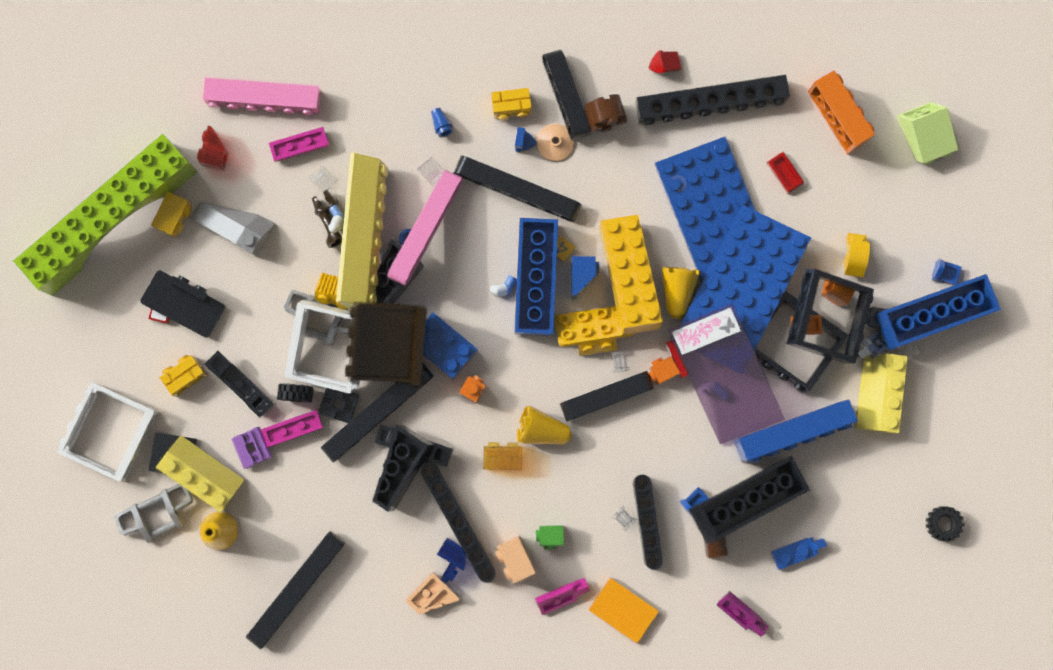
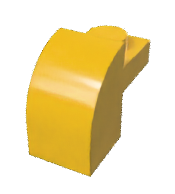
(856, 255)

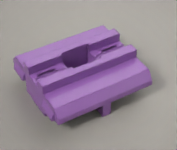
(257, 438)

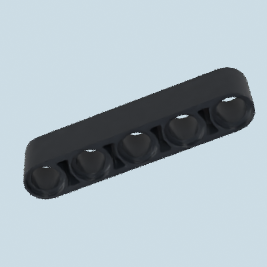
(566, 94)
(606, 396)
(647, 531)

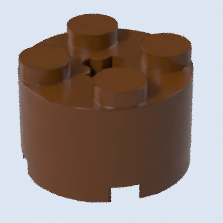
(605, 113)

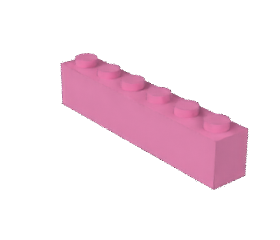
(262, 96)

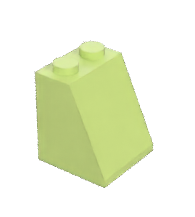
(928, 132)

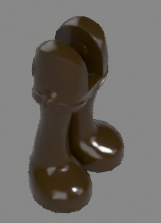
(333, 239)

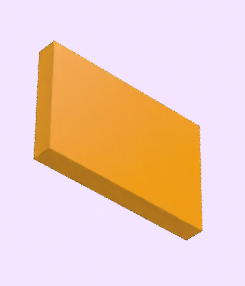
(623, 610)

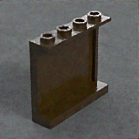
(386, 342)

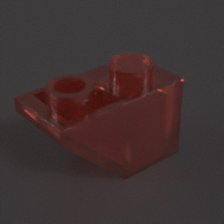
(213, 150)

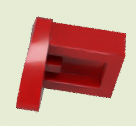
(665, 62)

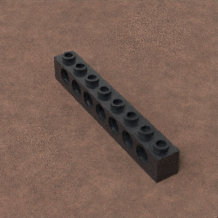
(776, 84)

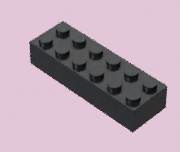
(749, 500)

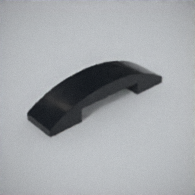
(239, 383)
(438, 455)

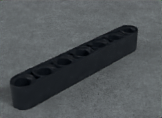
(517, 188)
(372, 416)
(465, 529)
(295, 590)

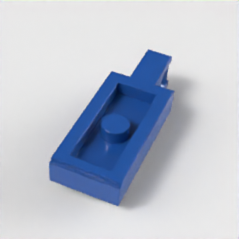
(797, 552)

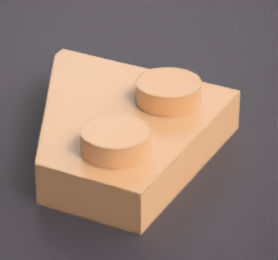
(431, 595)

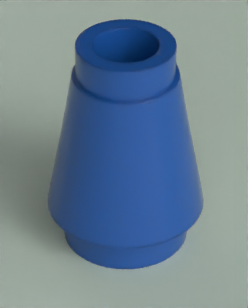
(441, 123)

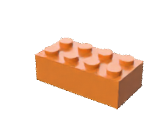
(841, 112)

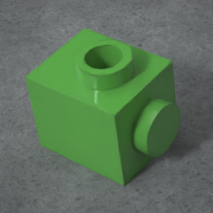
(550, 536)

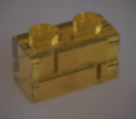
(502, 457)

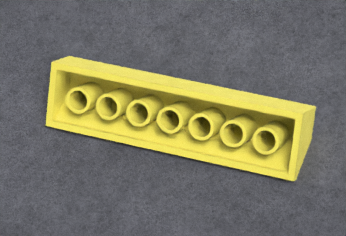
(362, 230)

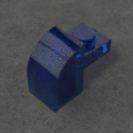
(455, 555)

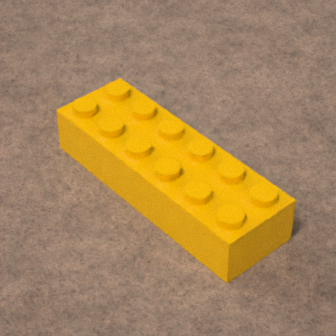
(630, 275)

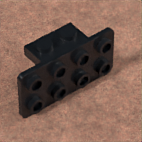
(183, 303)

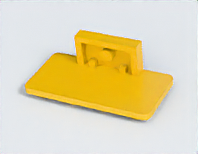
(589, 329)

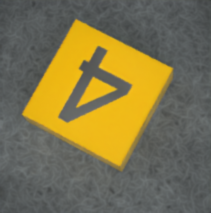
(564, 249)

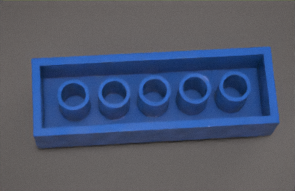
(536, 277)
(937, 312)
(796, 430)

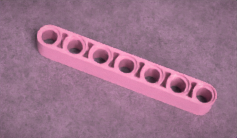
(425, 227)

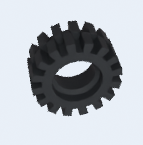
(295, 393)
(955, 518)

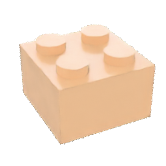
(515, 559)

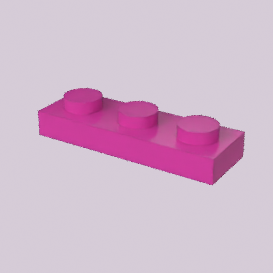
(298, 144)
(292, 428)

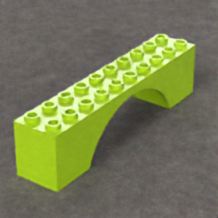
(65, 247)

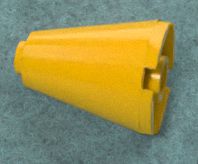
(679, 289)
(541, 428)
(218, 530)

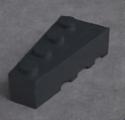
(387, 289)
(402, 464)

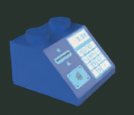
(582, 273)

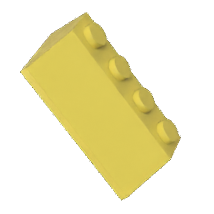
(881, 393)
(200, 473)

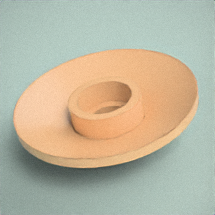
(553, 151)

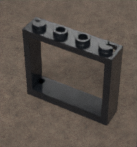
(804, 308)
(829, 328)

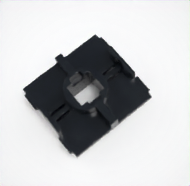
(343, 414)

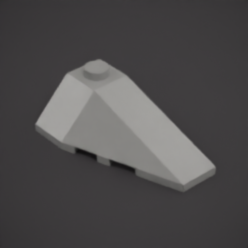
(239, 227)

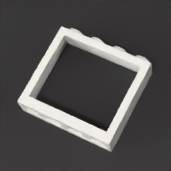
(296, 346)
(75, 426)

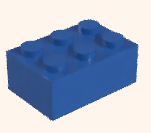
(446, 347)

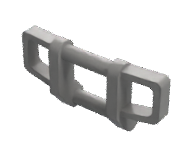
(328, 338)
(141, 524)

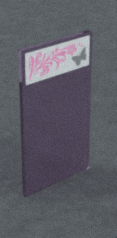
(726, 374)

